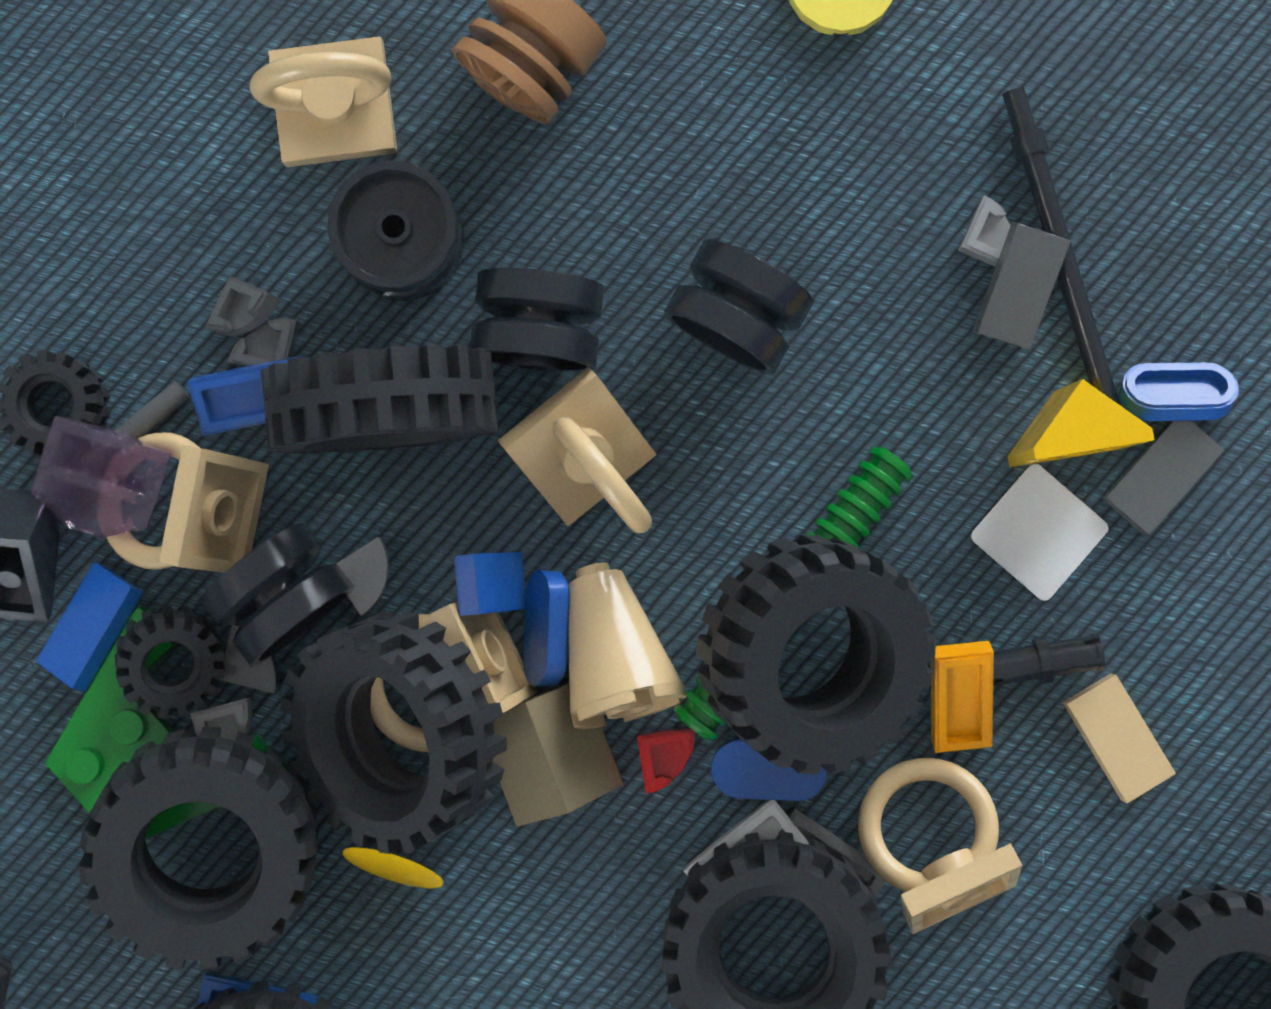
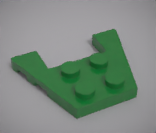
(109, 732)

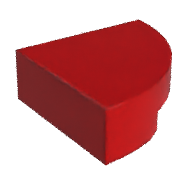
(664, 756)

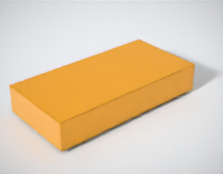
(962, 697)

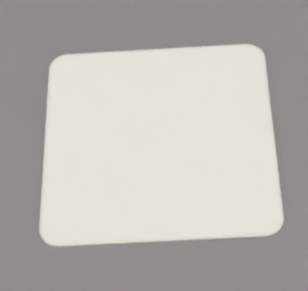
(1039, 532)

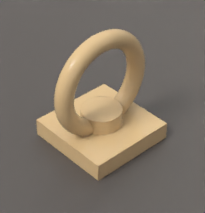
(329, 101)
(582, 451)
(209, 512)
(490, 650)
(956, 879)

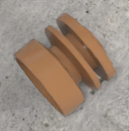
(523, 55)

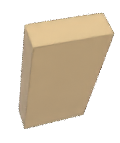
(1119, 738)

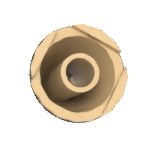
(614, 653)

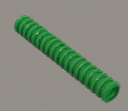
(845, 521)

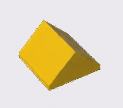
(1078, 423)

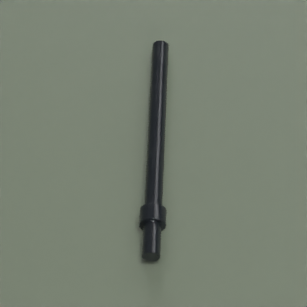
(1030, 147)

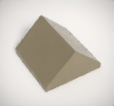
(549, 761)

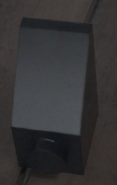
(27, 556)

